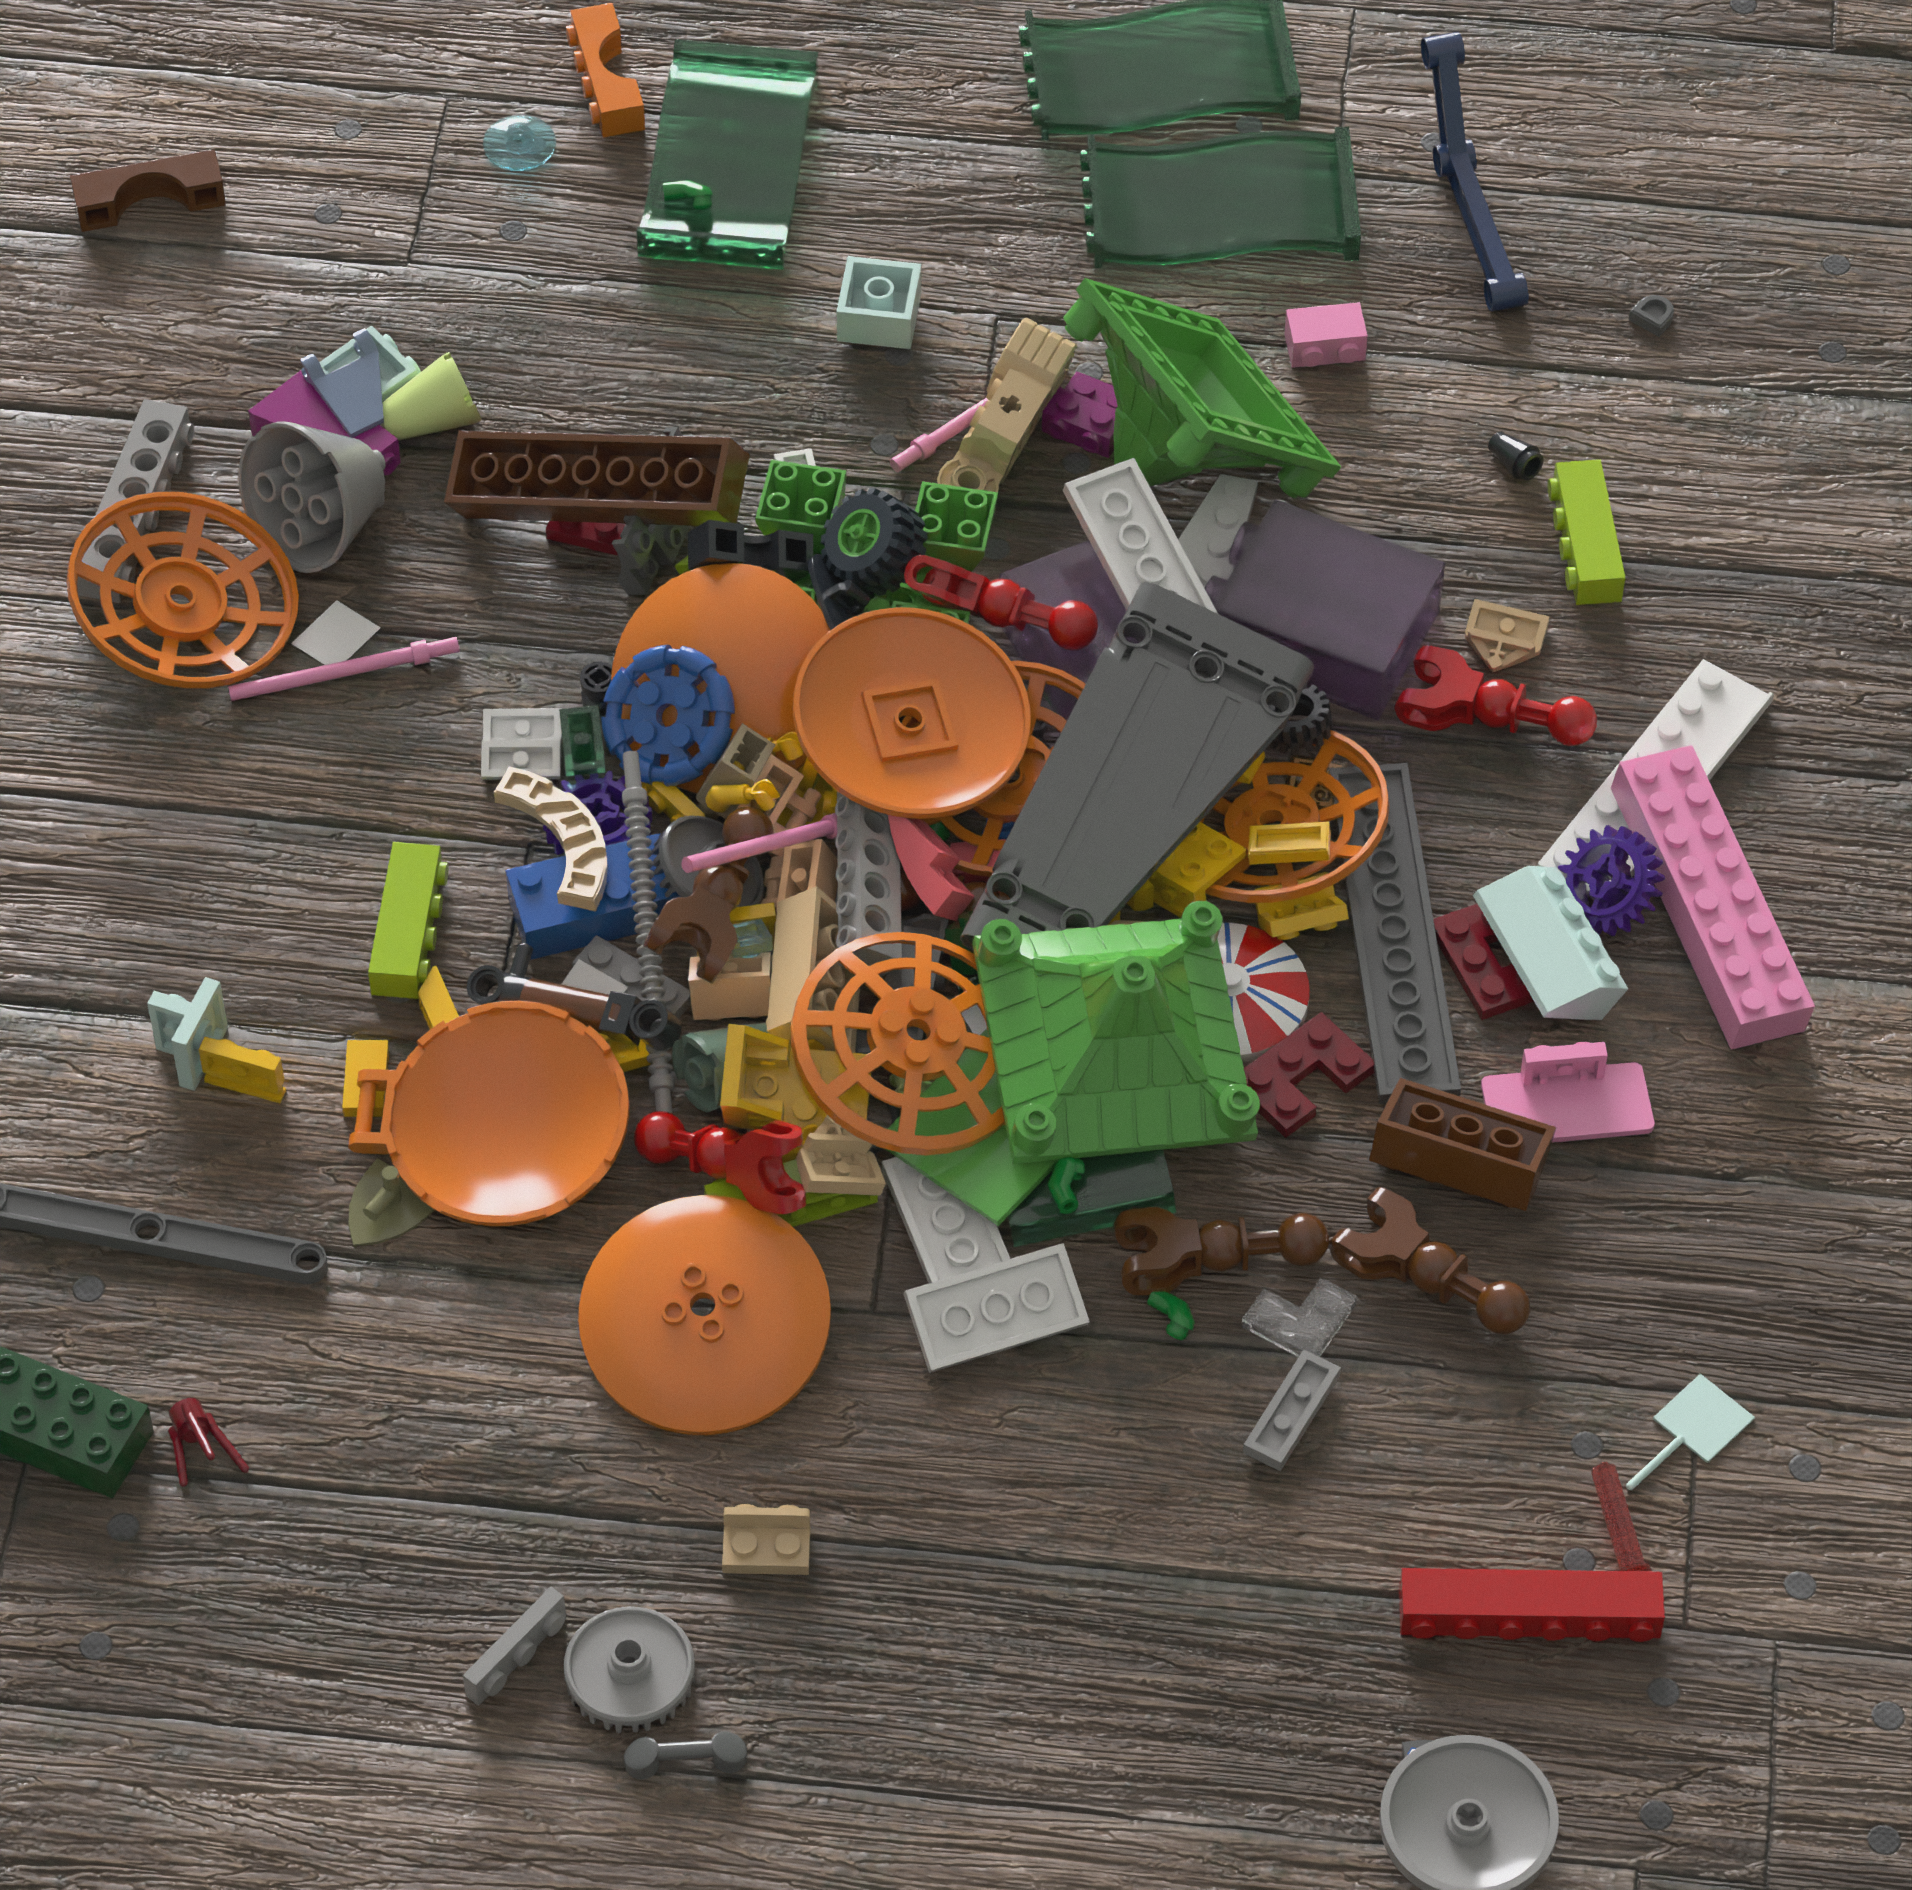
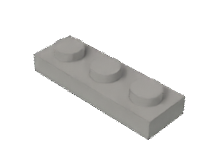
(625, 970)
(1291, 1410)
(515, 1646)

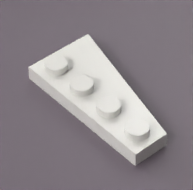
(1215, 525)

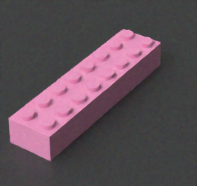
(1713, 898)

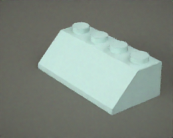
(1551, 944)

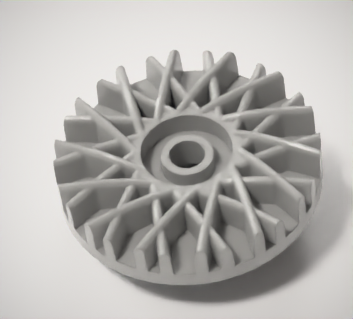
(629, 1667)

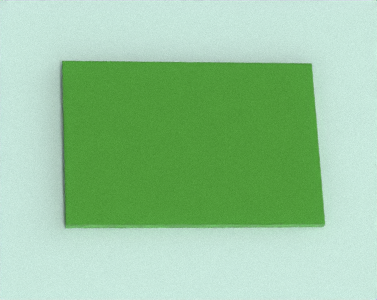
(984, 1172)

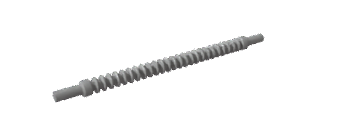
(635, 798)

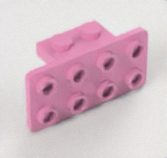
(1575, 1092)

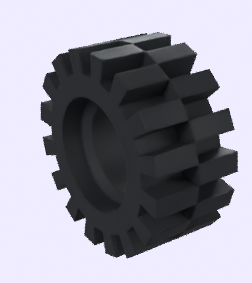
(1309, 730)

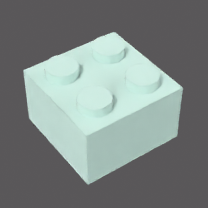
(879, 302)

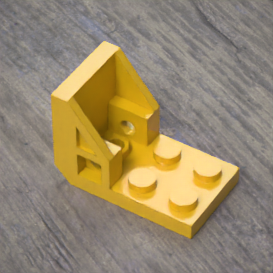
(766, 1086)

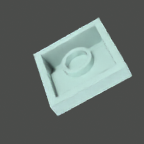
(394, 368)

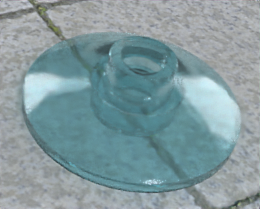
(519, 143)

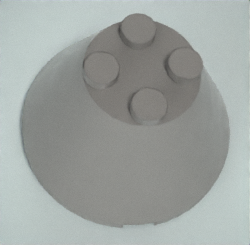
(310, 490)

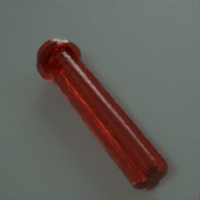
(1618, 1518)

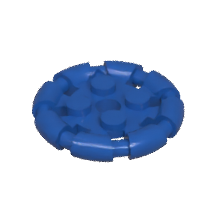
(653, 698)

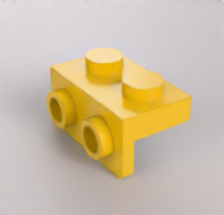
(1289, 917)

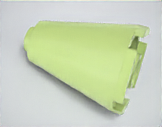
(430, 402)

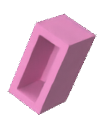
(1325, 335)

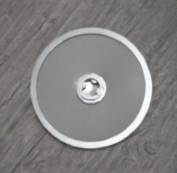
(1468, 1816)

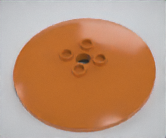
(922, 667)
(717, 1367)

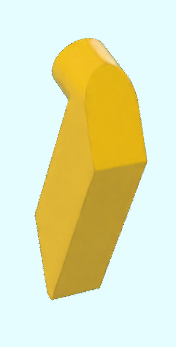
(435, 1000)

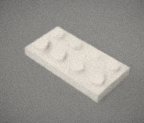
(942, 1229)
(996, 1307)

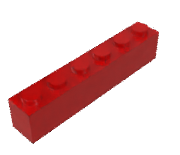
(1531, 1603)

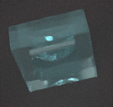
(752, 939)

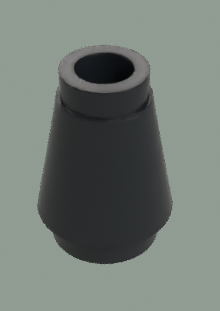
(1518, 457)

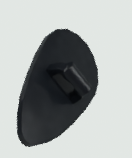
(836, 597)

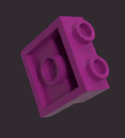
(1083, 414)

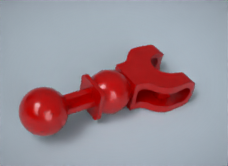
(1001, 602)
(1462, 696)
(745, 1160)

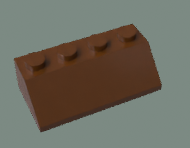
(1462, 1144)

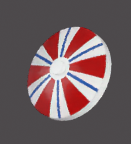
(1264, 987)

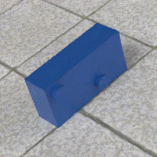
(560, 927)

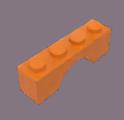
(614, 99)

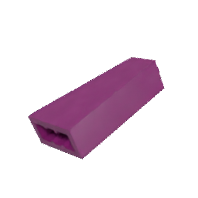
(301, 404)

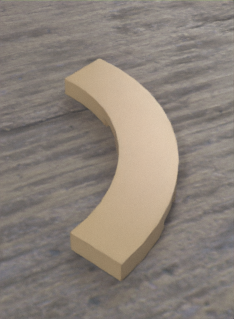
(573, 827)

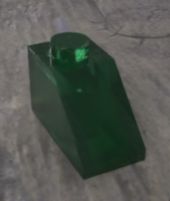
(582, 740)

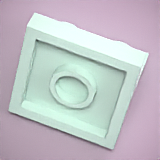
(182, 1025)

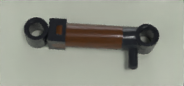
(615, 1014)

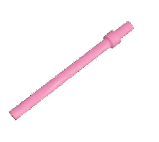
(926, 445)
(418, 652)
(825, 827)

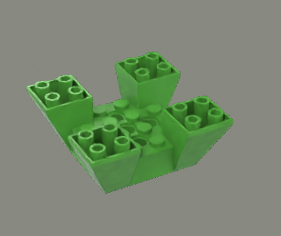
(954, 517)

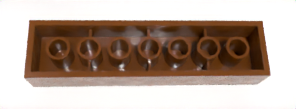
(596, 477)

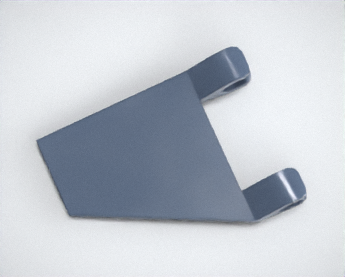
(352, 390)

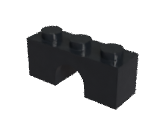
(725, 542)

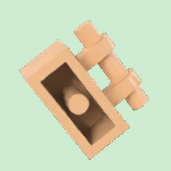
(786, 781)
(801, 869)
(736, 992)

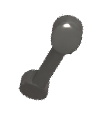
(725, 1748)

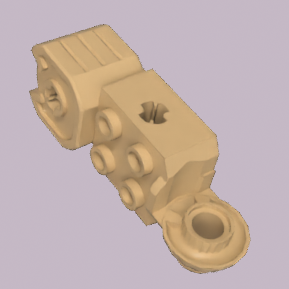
(1017, 395)

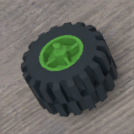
(872, 540)

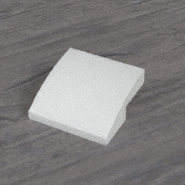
(521, 740)

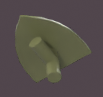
(383, 1207)

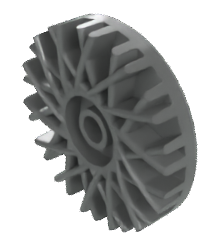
(690, 837)

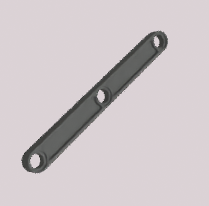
(177, 1239)

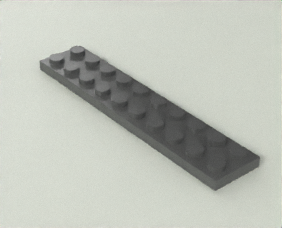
(1397, 943)

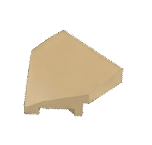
(1505, 634)
(838, 1163)

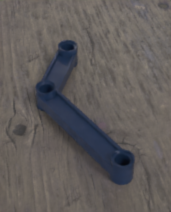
(1457, 161)

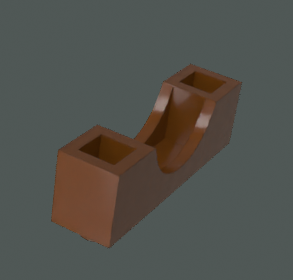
(107, 193)

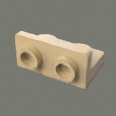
(766, 1540)

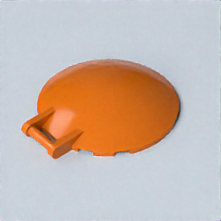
(746, 623)
(499, 1113)

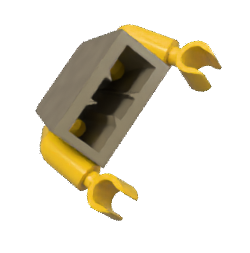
(738, 769)

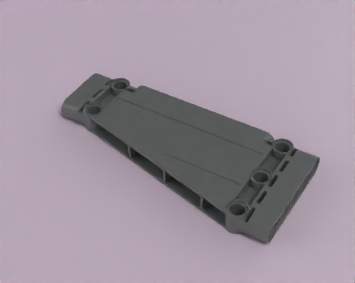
(1140, 762)

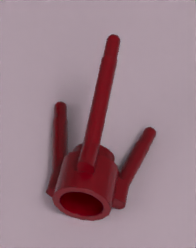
(192, 1425)

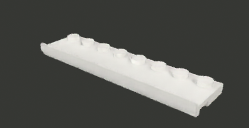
(1707, 712)

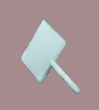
(1701, 1420)

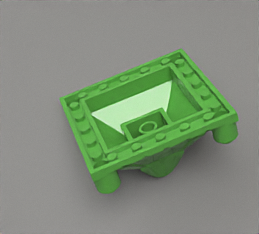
(1192, 394)
(1114, 1037)

